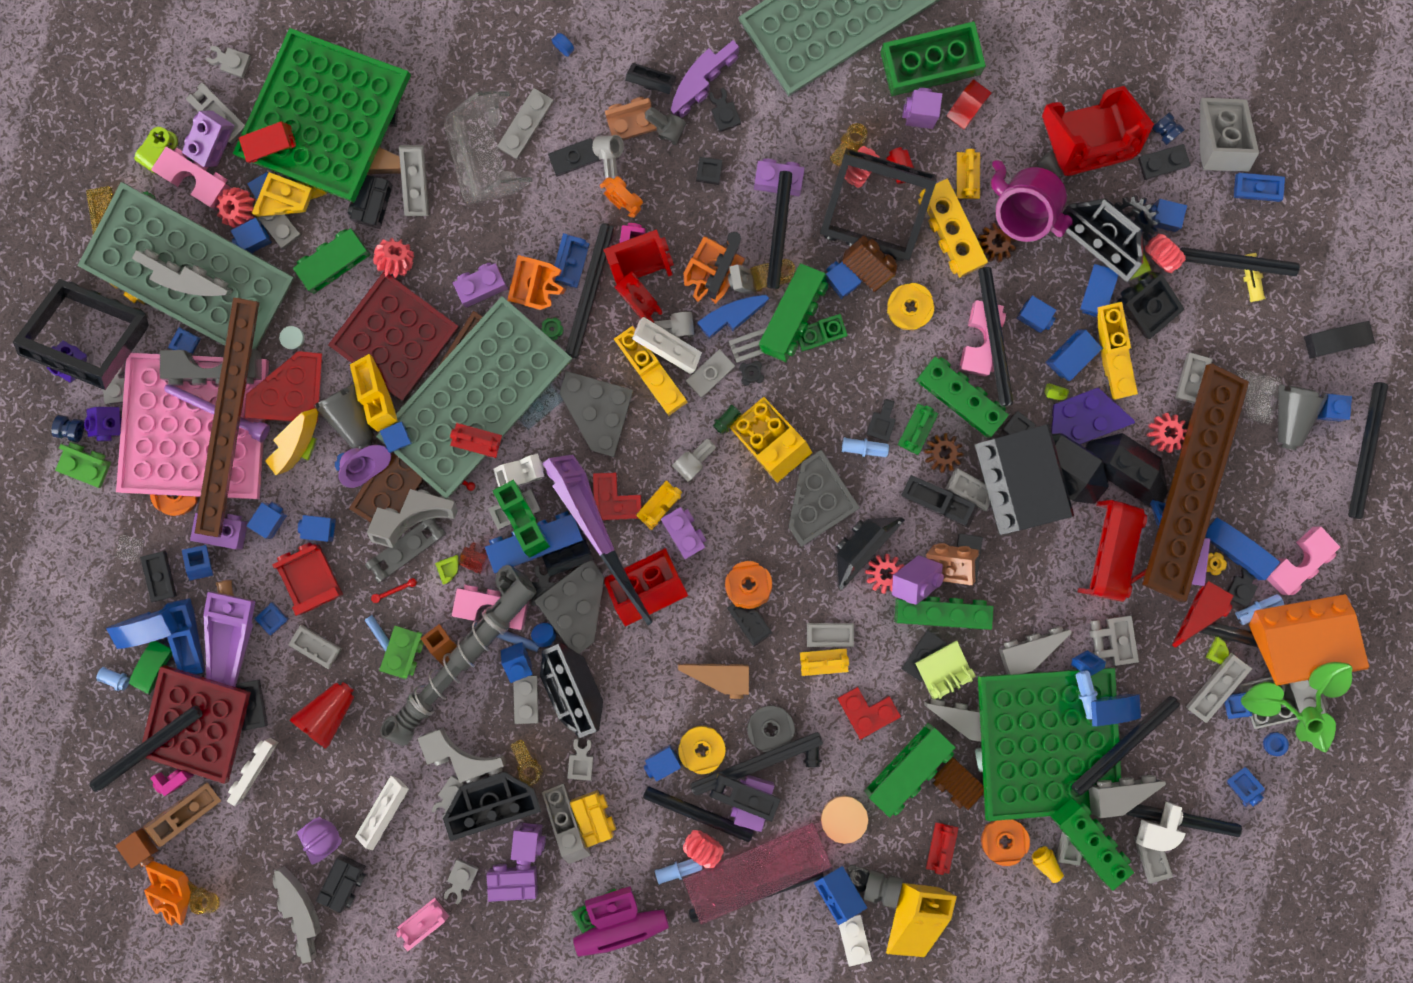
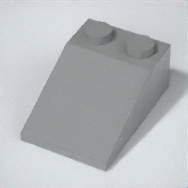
(1227, 135)

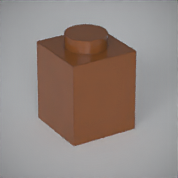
(439, 643)
(137, 849)

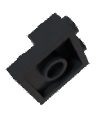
(1150, 303)

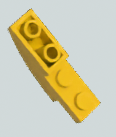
(1115, 351)
(651, 372)

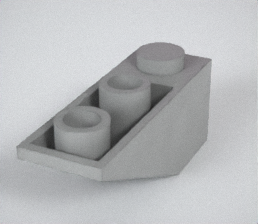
(1029, 654)
(959, 717)
(1119, 798)
(565, 825)

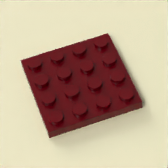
(398, 333)
(209, 742)

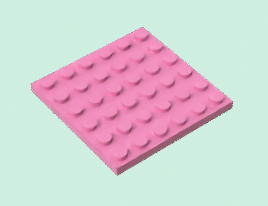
(168, 439)

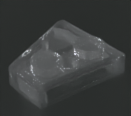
(1260, 396)

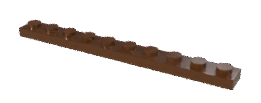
(227, 417)

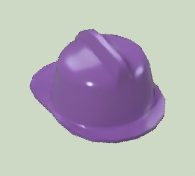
(362, 464)
(319, 839)

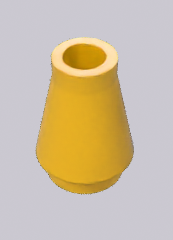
(1046, 862)

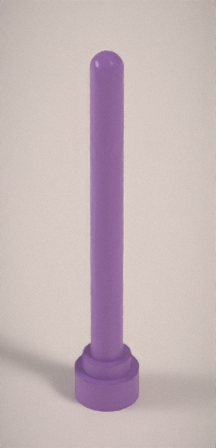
(257, 430)

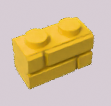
(592, 818)

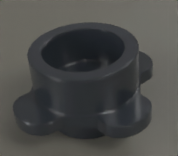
(747, 378)
(863, 875)

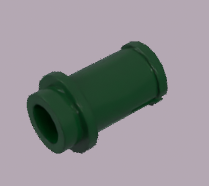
(726, 419)

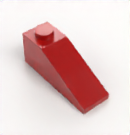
(1207, 607)

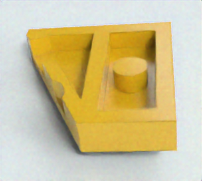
(282, 197)

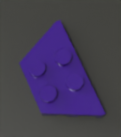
(1088, 416)

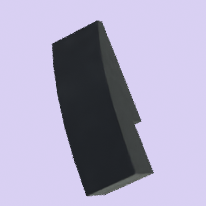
(1339, 339)
(939, 501)

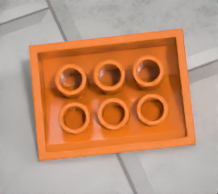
(1307, 635)

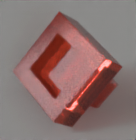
(472, 559)

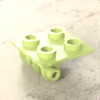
(945, 670)

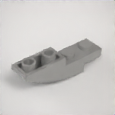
(190, 281)
(296, 903)

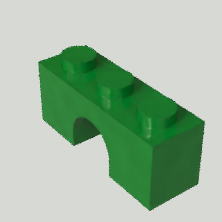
(521, 518)

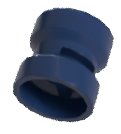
(1168, 128)
(71, 429)

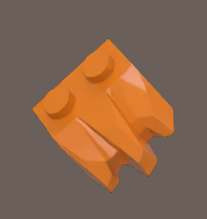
(702, 266)
(534, 283)
(168, 892)

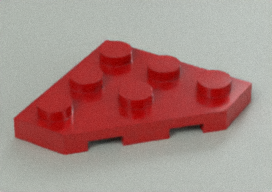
(287, 390)

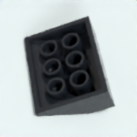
(1024, 479)

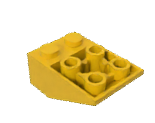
(771, 439)
(919, 919)

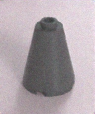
(1297, 414)
(347, 417)

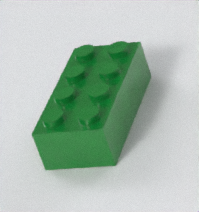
(932, 58)
(909, 770)

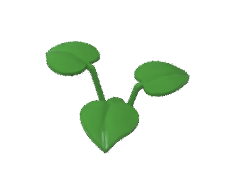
(1330, 679)

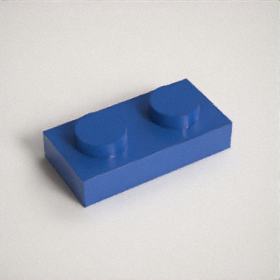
(1259, 187)

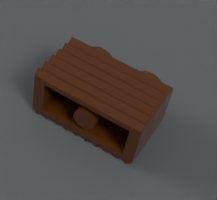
(870, 263)
(959, 783)

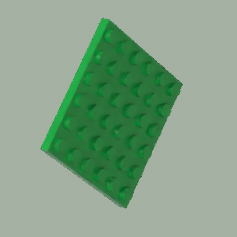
(336, 112)
(1039, 741)

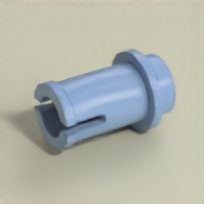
(114, 679)

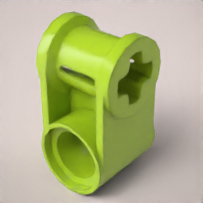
(154, 146)

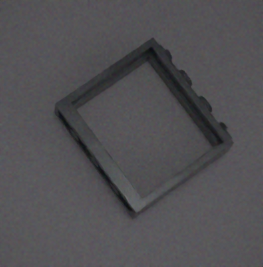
(890, 170)
(69, 365)

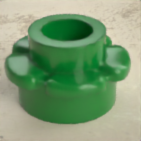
(558, 329)

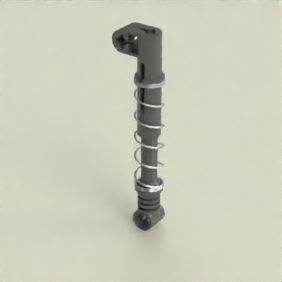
(496, 620)

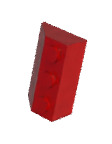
(654, 582)

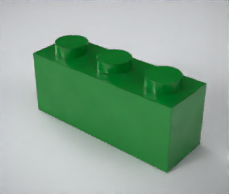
(331, 260)

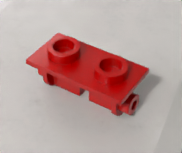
(475, 440)
(942, 848)

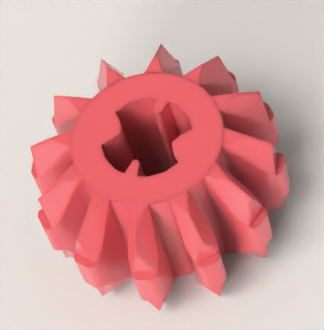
(858, 176)
(235, 207)
(1165, 253)
(393, 257)
(1160, 426)
(876, 572)
(703, 849)

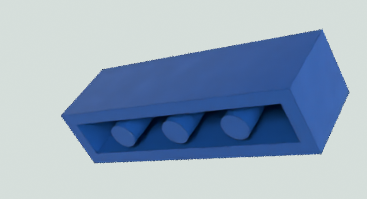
(559, 534)

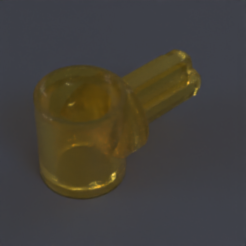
(847, 142)
(525, 761)
(196, 897)

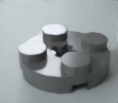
(759, 721)

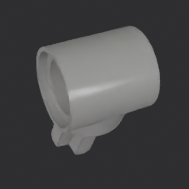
(608, 149)
(679, 325)
(690, 463)

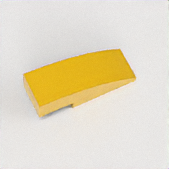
(373, 393)
(293, 442)

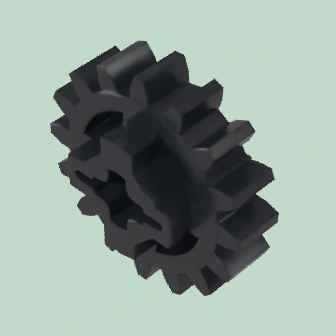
(1138, 213)

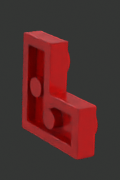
(609, 503)
(867, 718)

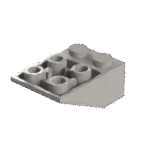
(1296, 694)

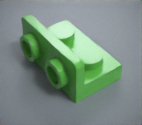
(83, 465)
(401, 652)

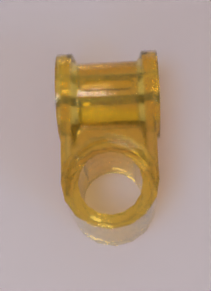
(760, 273)

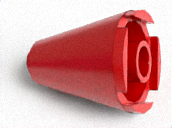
(324, 714)

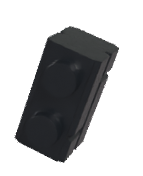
(371, 202)
(341, 884)

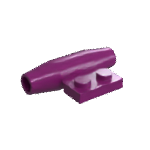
(617, 923)

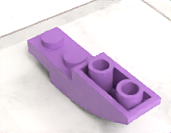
(695, 85)

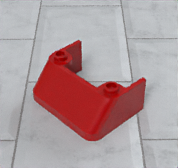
(1116, 551)

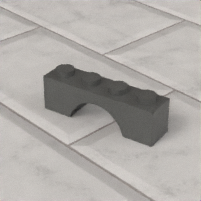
(180, 366)

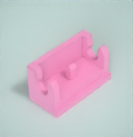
(422, 923)

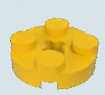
(923, 303)
(694, 760)

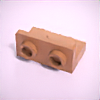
(629, 119)
(956, 561)

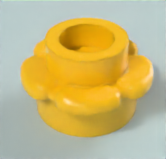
(1221, 563)

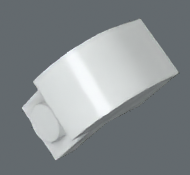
(522, 471)
(1163, 835)

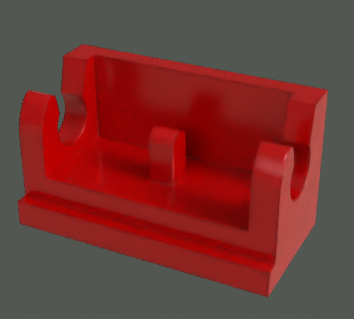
(267, 141)
(637, 297)

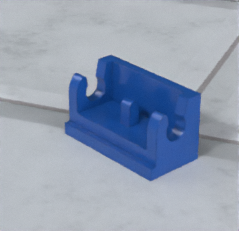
(571, 260)
(1099, 289)
(1074, 355)
(840, 895)

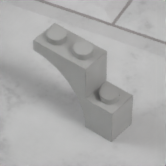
(419, 506)
(438, 747)

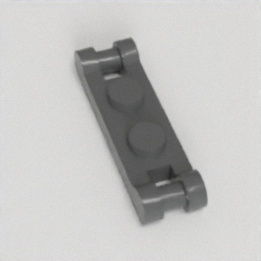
(405, 549)

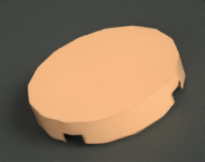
(844, 819)

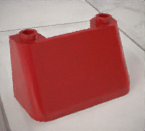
(1097, 133)

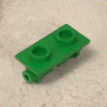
(918, 429)

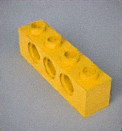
(955, 216)

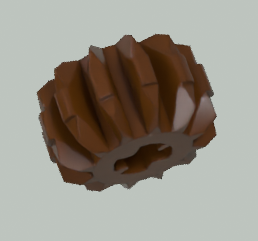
(1003, 250)
(936, 449)

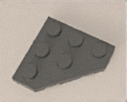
(597, 410)
(819, 499)
(574, 605)

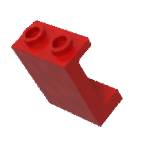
(640, 255)
(307, 578)

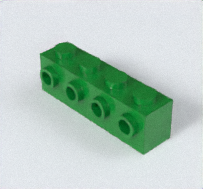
(793, 313)
(962, 397)
(947, 614)
(1092, 844)

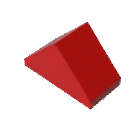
(968, 104)

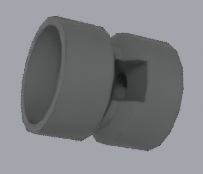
(883, 889)

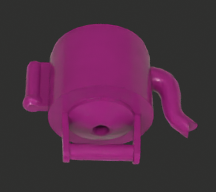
(1030, 203)

